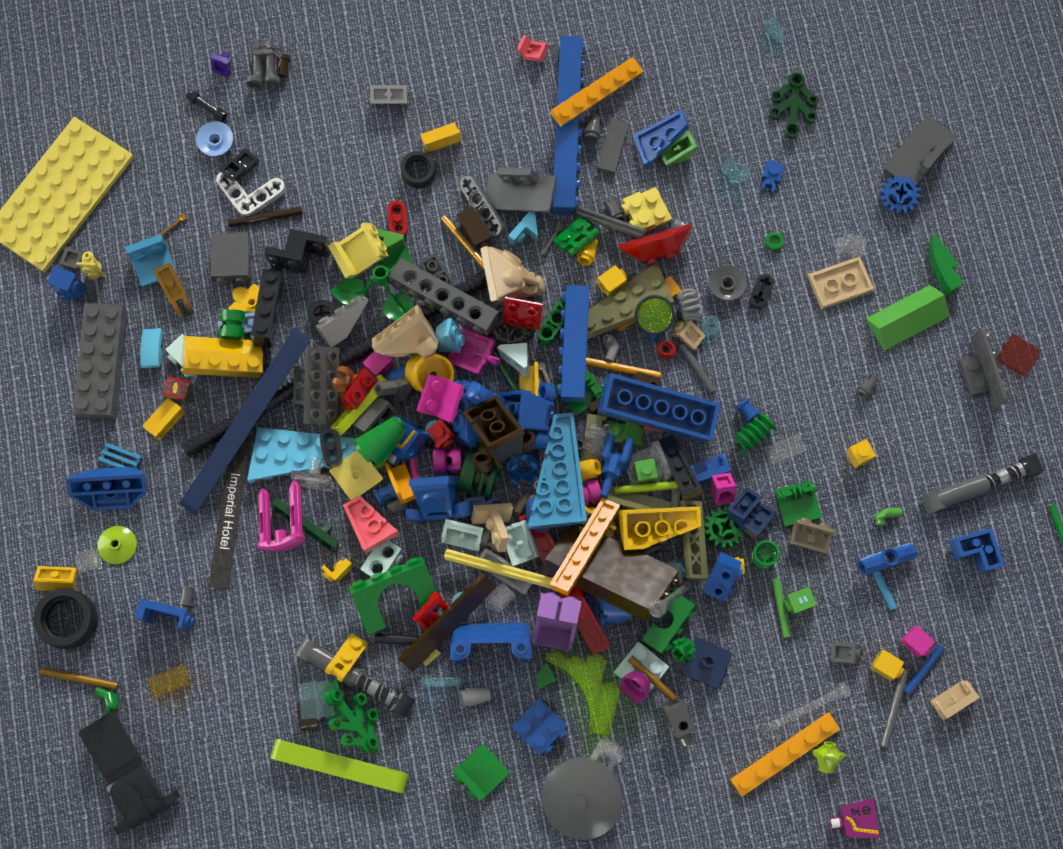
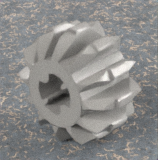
(689, 304)

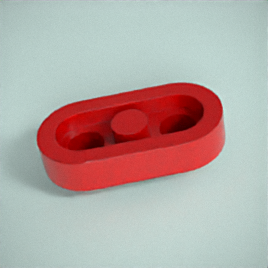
(397, 220)

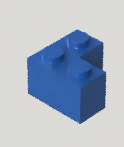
(982, 546)

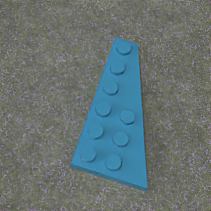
(559, 487)

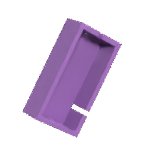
(556, 621)

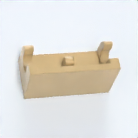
(954, 699)

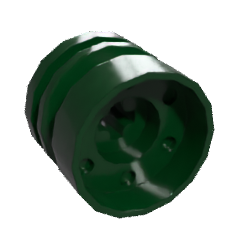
(471, 477)

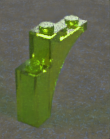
(599, 697)

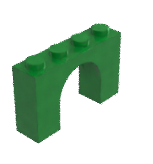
(367, 592)

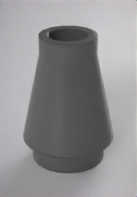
(592, 130)

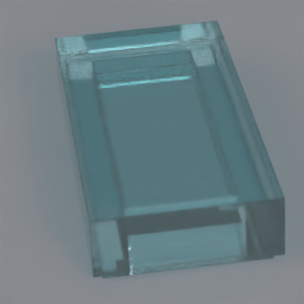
(441, 682)

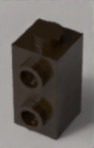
(474, 228)

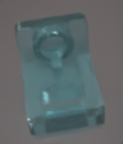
(733, 170)

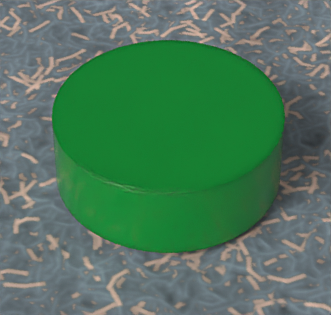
(774, 241)

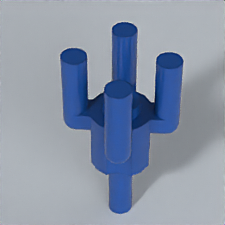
(614, 463)

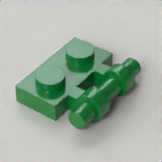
(576, 237)

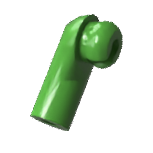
(886, 513)

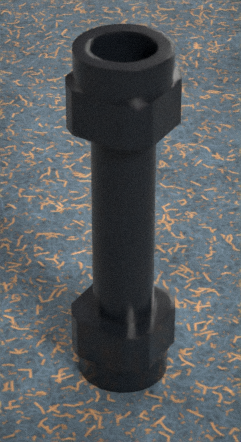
(218, 113)

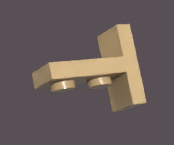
(494, 517)

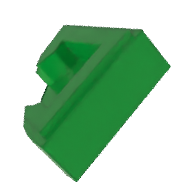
(545, 677)

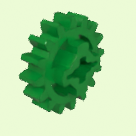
(716, 524)

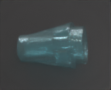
(774, 29)

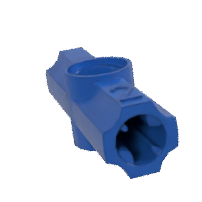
(878, 562)

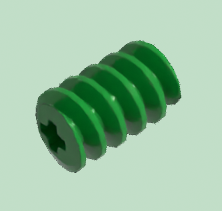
(753, 432)

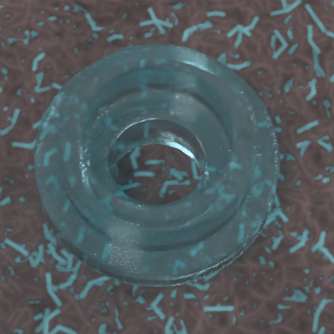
(710, 330)

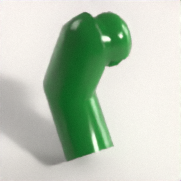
(110, 699)

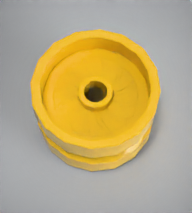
(419, 367)

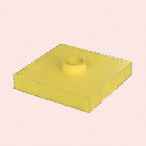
(356, 475)

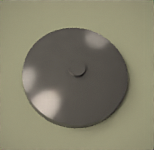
(582, 798)

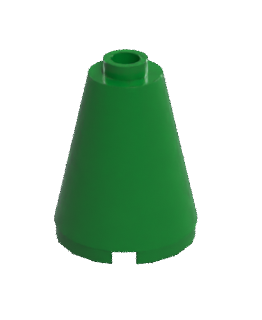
(380, 441)

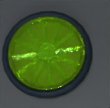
(654, 314)

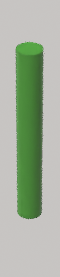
(781, 608)

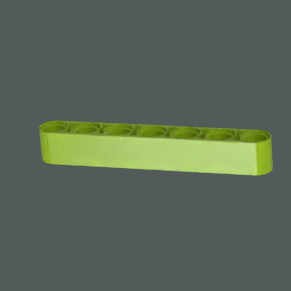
(339, 766)

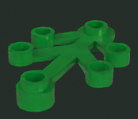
(355, 721)

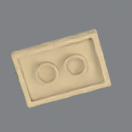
(840, 283)

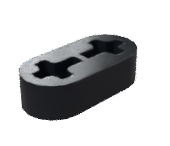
(757, 290)

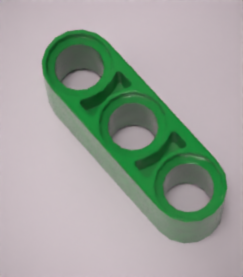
(550, 326)

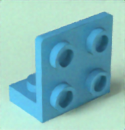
(148, 256)

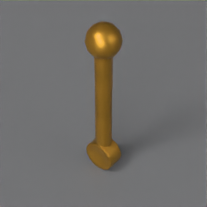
(182, 218)

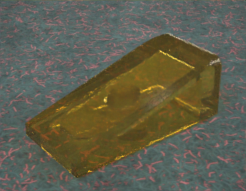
(169, 681)

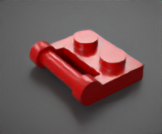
(426, 614)

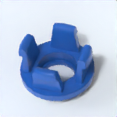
(523, 473)

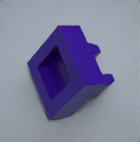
(221, 64)

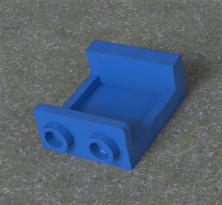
(147, 608)

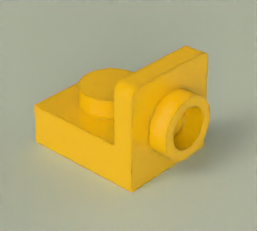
(340, 570)

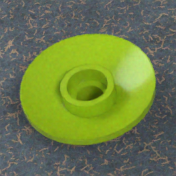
(125, 549)

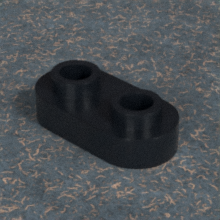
(331, 449)

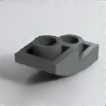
(434, 267)

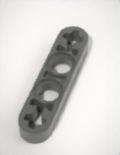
(482, 206)

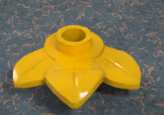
(245, 298)

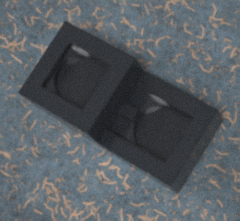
(239, 166)

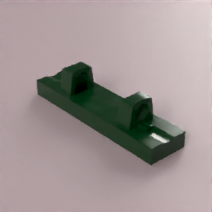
(320, 535)

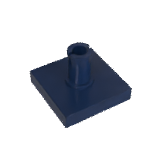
(708, 664)

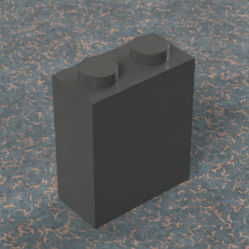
(231, 257)

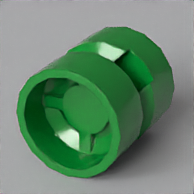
(232, 324)
(764, 555)

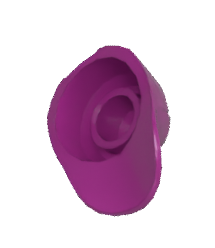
(635, 686)

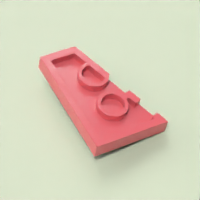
(368, 524)

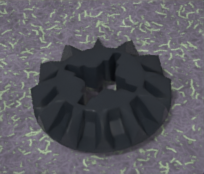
(315, 309)

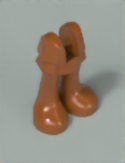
(343, 381)

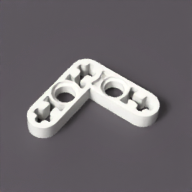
(245, 199)

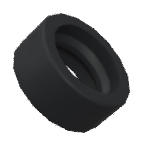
(418, 156)

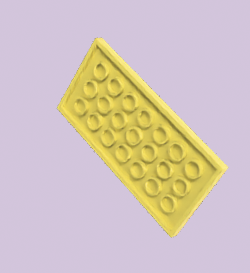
(60, 193)

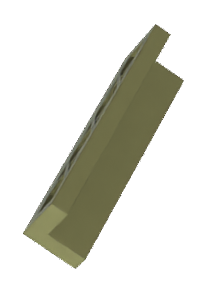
(636, 501)
(695, 548)

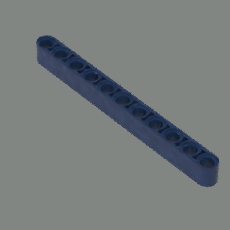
(245, 421)

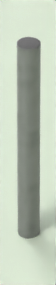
(894, 709)

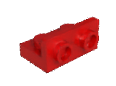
(358, 390)

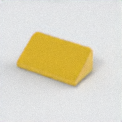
(55, 578)

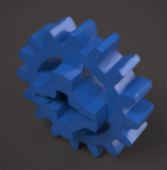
(892, 194)

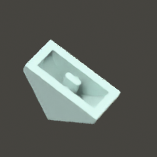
(516, 356)

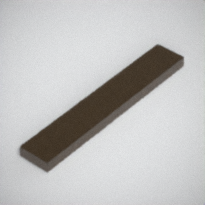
(447, 622)

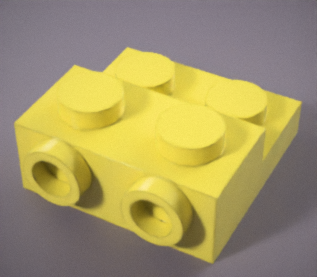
(646, 209)

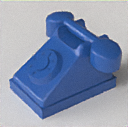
(473, 394)
(532, 411)
(437, 495)

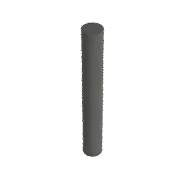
(697, 368)

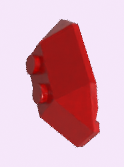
(657, 246)

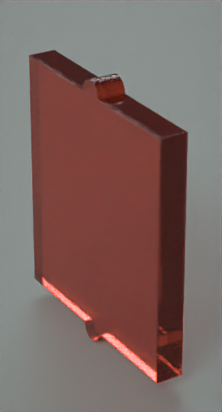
(1018, 354)

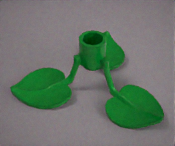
(392, 307)

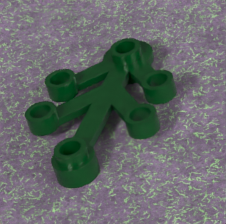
(794, 103)

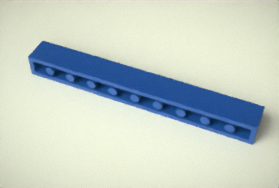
(567, 136)

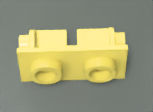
(90, 266)

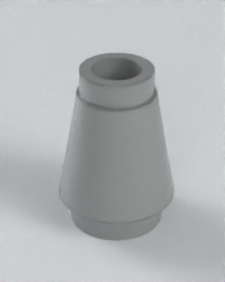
(474, 696)

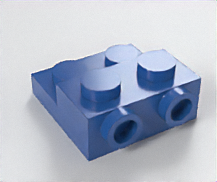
(540, 727)

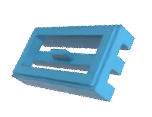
(105, 452)

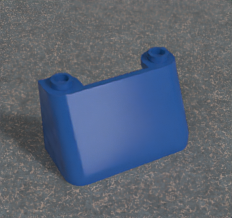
(491, 633)

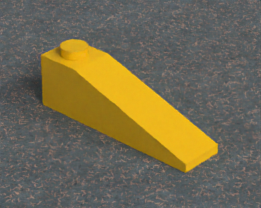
(650, 526)

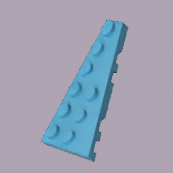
(282, 451)

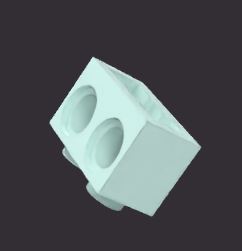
(377, 558)

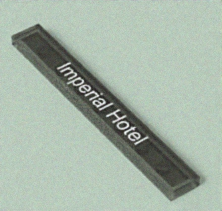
(229, 518)

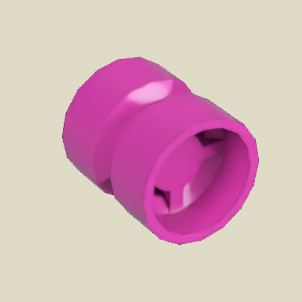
(440, 460)
(592, 492)

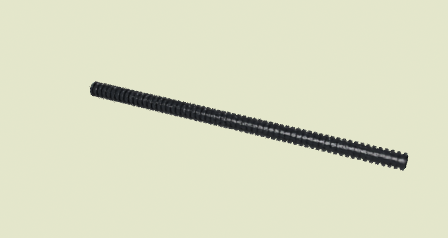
(348, 356)

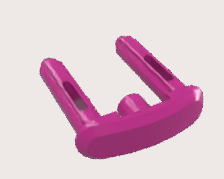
(282, 541)

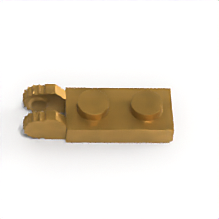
(172, 287)

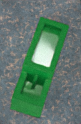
(943, 266)

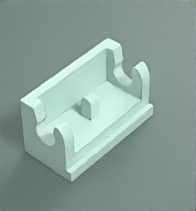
(462, 535)
(521, 544)

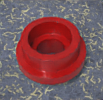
(666, 344)

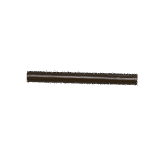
(265, 216)

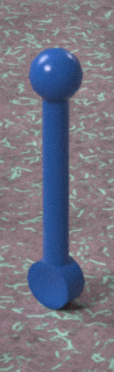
(587, 598)

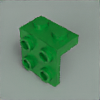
(480, 773)

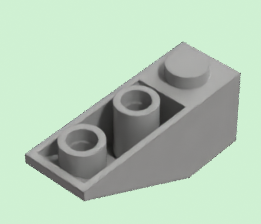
(338, 326)

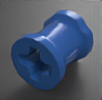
(747, 410)
(385, 494)

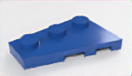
(660, 136)

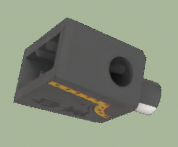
(675, 713)

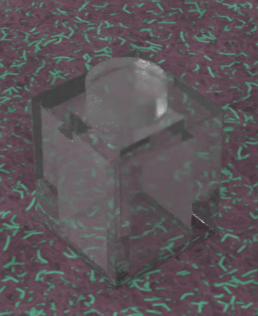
(500, 599)

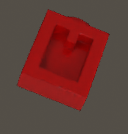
(442, 434)

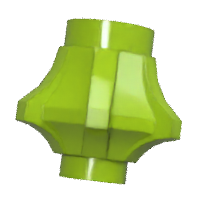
(828, 757)

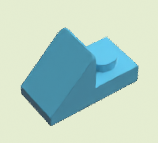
(527, 225)

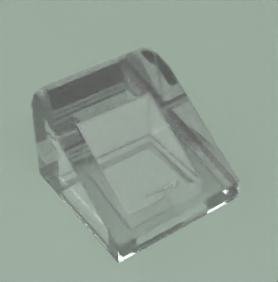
(88, 561)

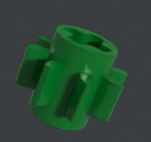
(683, 649)

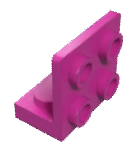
(440, 397)

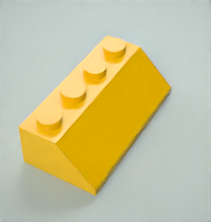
(221, 357)

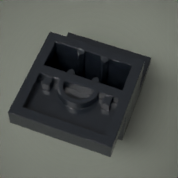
(297, 251)

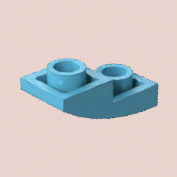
(151, 349)

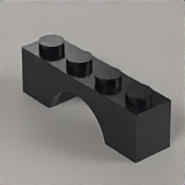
(265, 312)

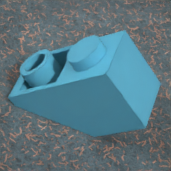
(449, 337)

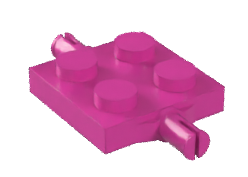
(474, 353)

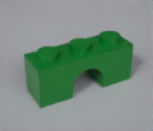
(658, 638)

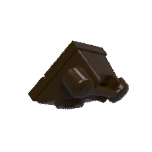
(498, 434)

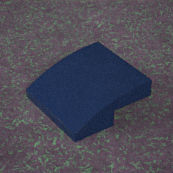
(750, 513)

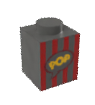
(177, 389)

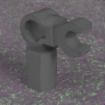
(399, 387)

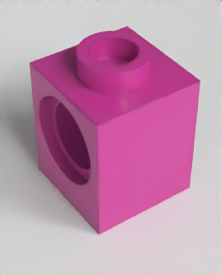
(378, 364)
(723, 488)
(918, 642)

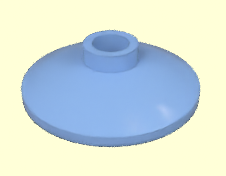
(211, 132)

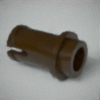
(282, 66)

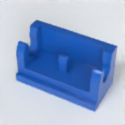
(713, 466)

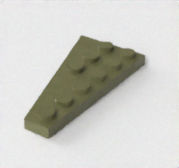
(620, 306)

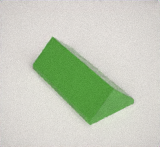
(908, 317)

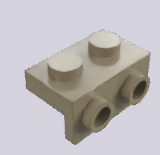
(811, 536)

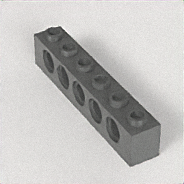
(439, 288)

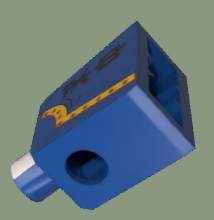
(410, 442)

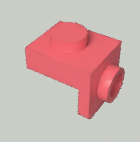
(532, 50)

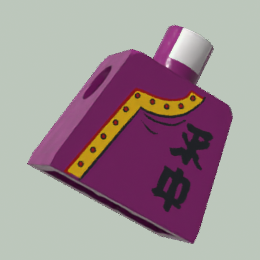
(857, 820)

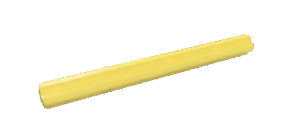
(497, 568)

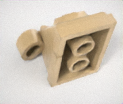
(508, 277)
(406, 336)

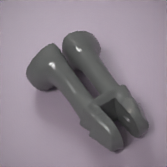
(271, 79)

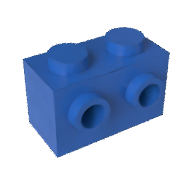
(66, 284)
(722, 577)

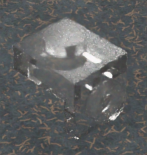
(851, 245)

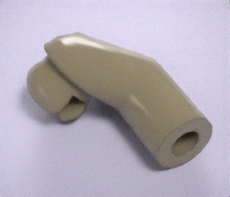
(520, 504)

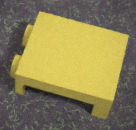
(359, 251)

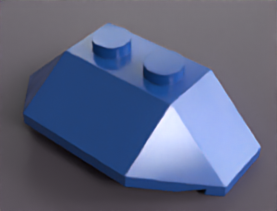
(107, 488)

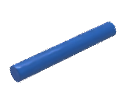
(924, 669)

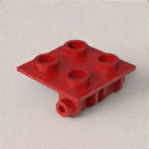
(522, 313)

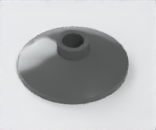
(731, 275)

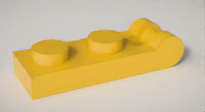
(346, 657)

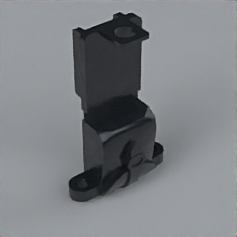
(125, 772)

